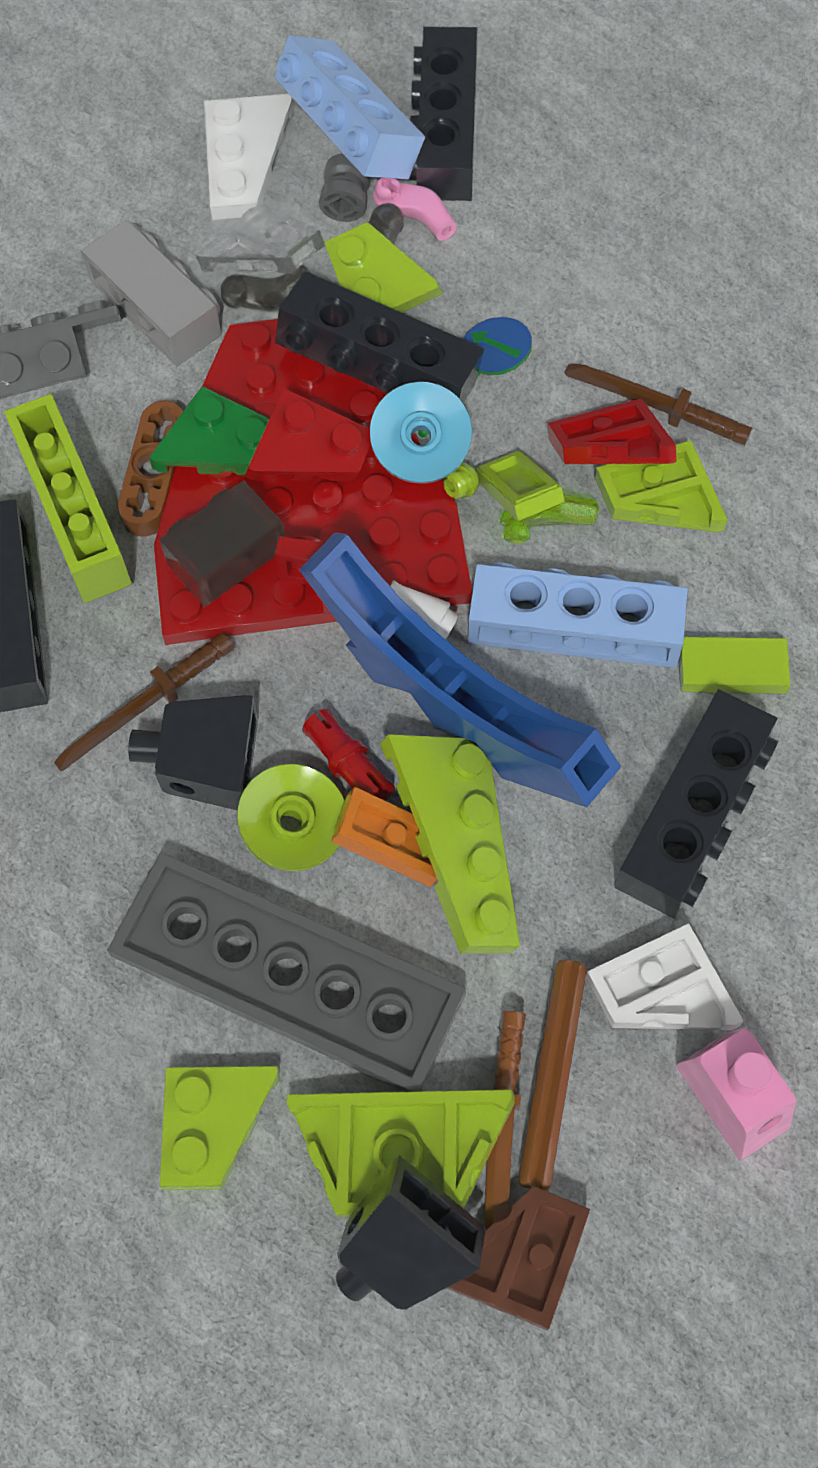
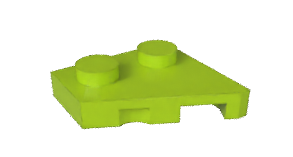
(208, 1121)

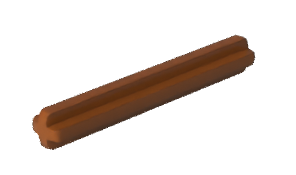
(553, 1075)

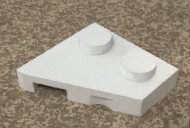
(664, 987)

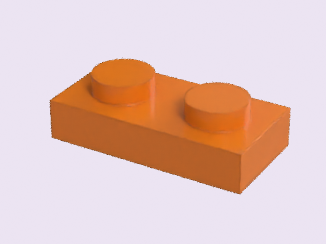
(382, 835)

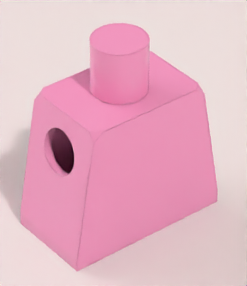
(740, 1091)

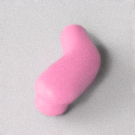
(416, 203)

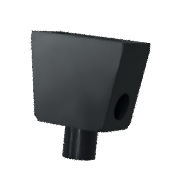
(202, 748)
(407, 1240)

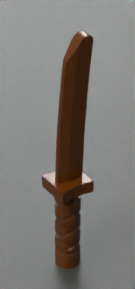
(677, 408)
(163, 686)

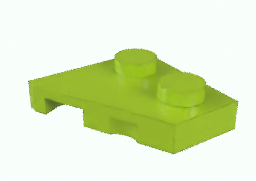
(379, 270)
(663, 493)

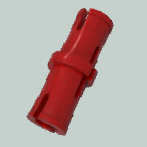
(346, 756)

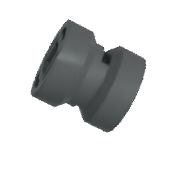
(344, 190)

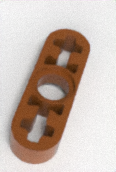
(157, 487)

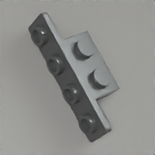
(48, 349)

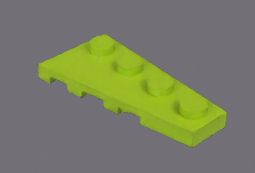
(460, 831)

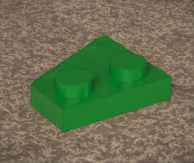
(211, 436)

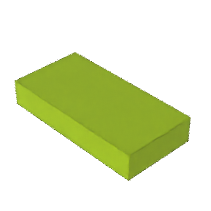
(520, 485)
(734, 665)

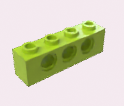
(68, 498)

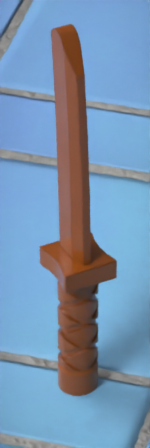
(506, 1077)

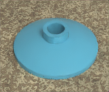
(417, 408)

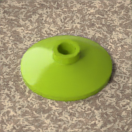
(296, 793)

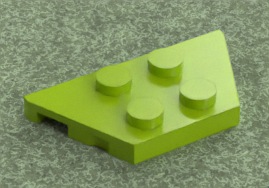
(437, 1132)

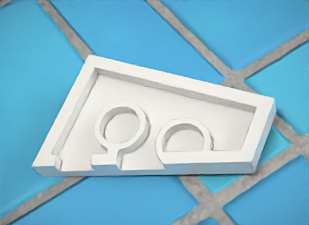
(242, 149)

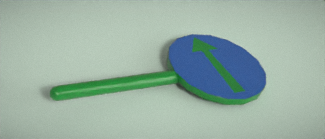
(504, 344)

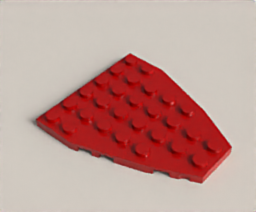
(398, 525)

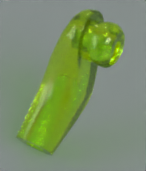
(572, 512)

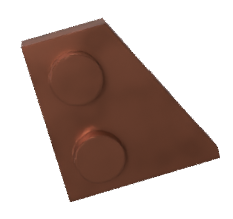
(528, 1257)

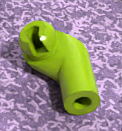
(462, 482)

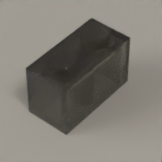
(222, 542)

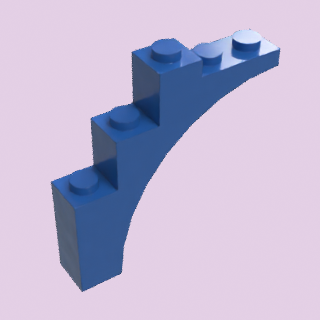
(457, 695)

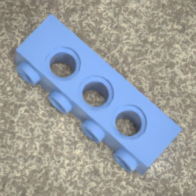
(349, 108)
(598, 635)

